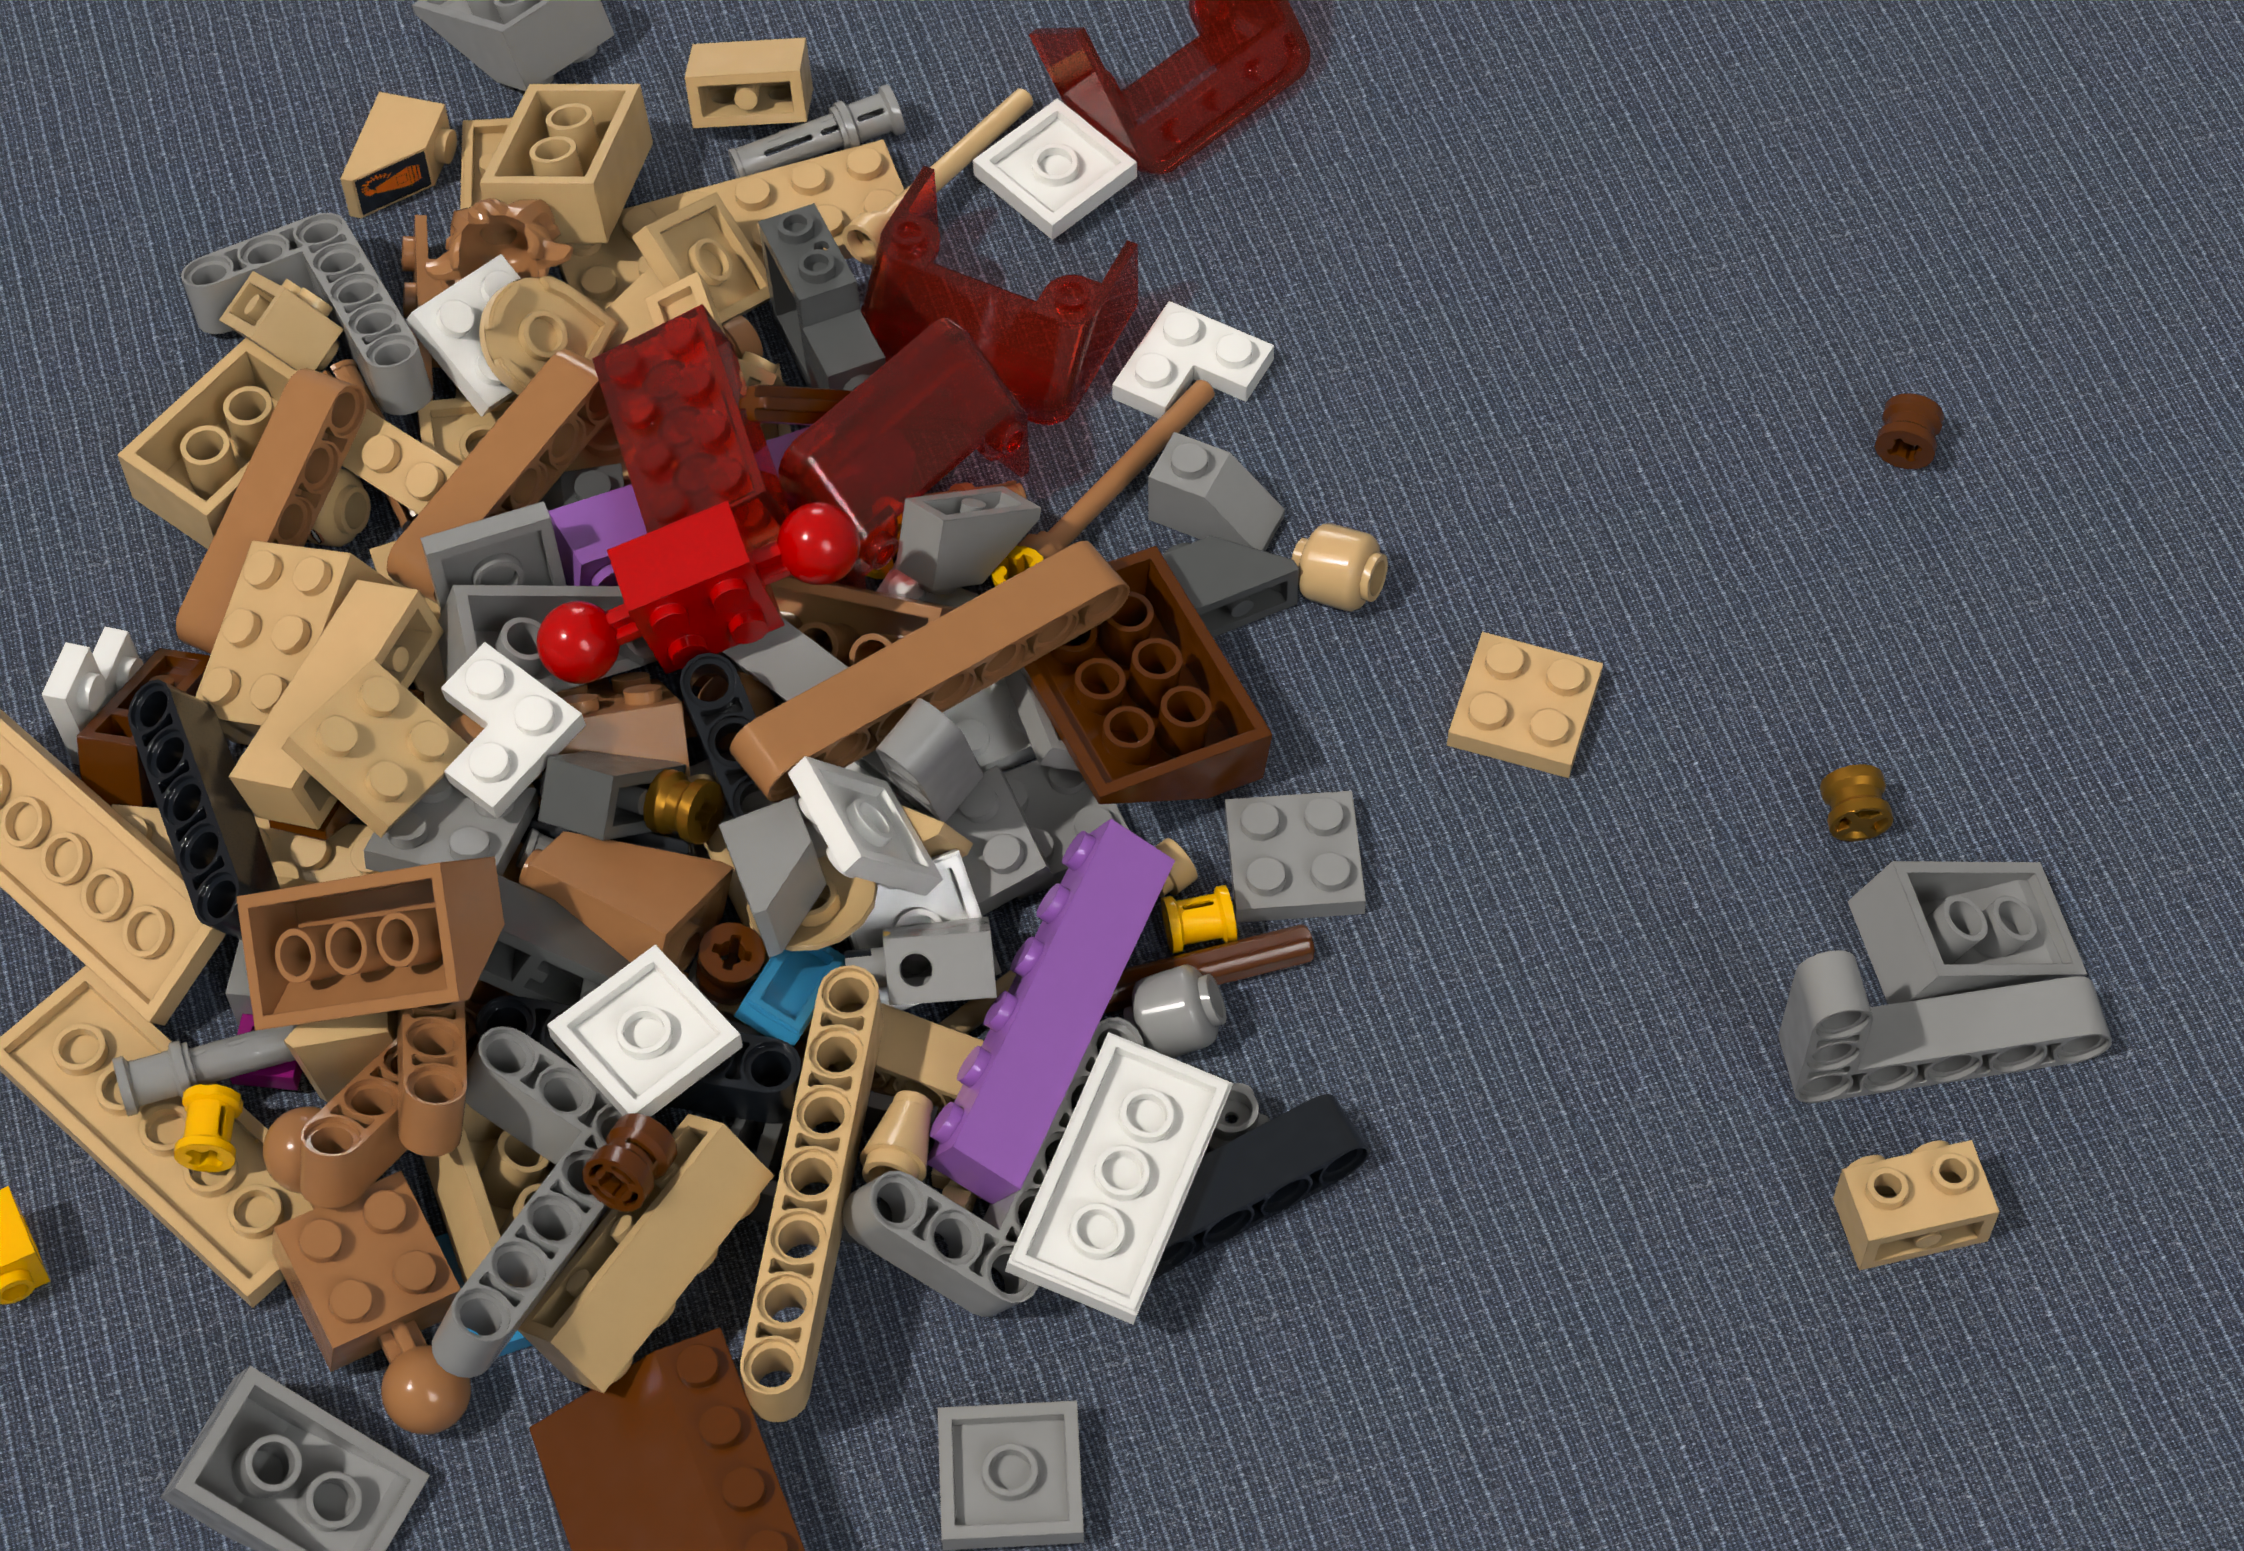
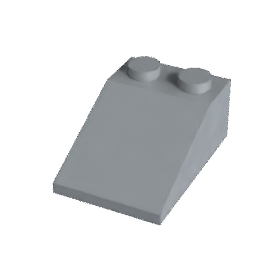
(519, 38)
(1962, 928)
(291, 1475)

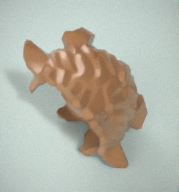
(490, 228)

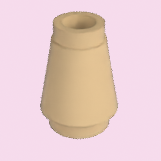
(900, 1138)

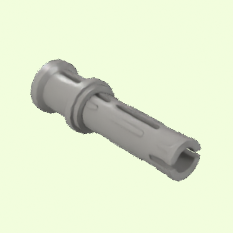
(842, 118)
(181, 1067)

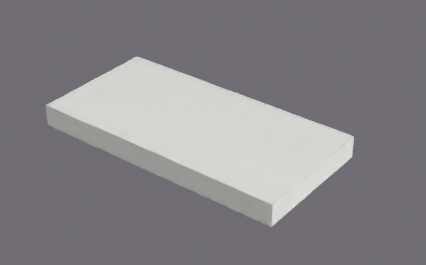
(1119, 1178)

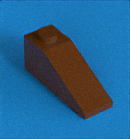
(106, 745)

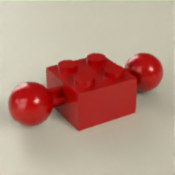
(697, 589)

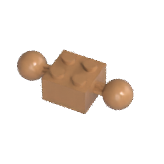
(639, 717)
(369, 1283)

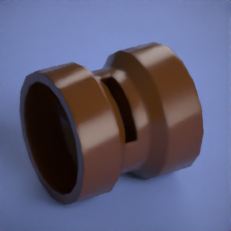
(626, 1167)

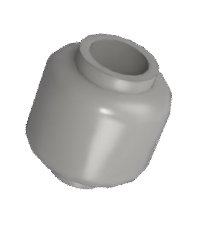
(1177, 1010)

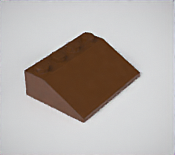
(1151, 698)
(666, 1460)

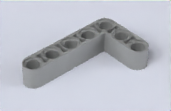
(331, 264)
(920, 757)
(1850, 1050)
(565, 1121)
(972, 1242)

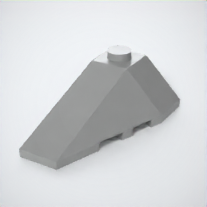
(509, 622)

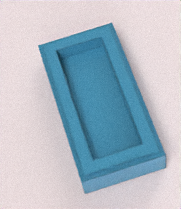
(786, 992)

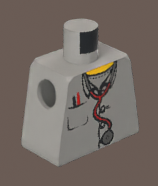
(958, 957)

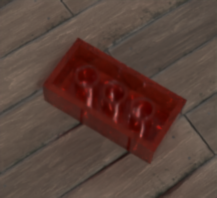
(683, 429)

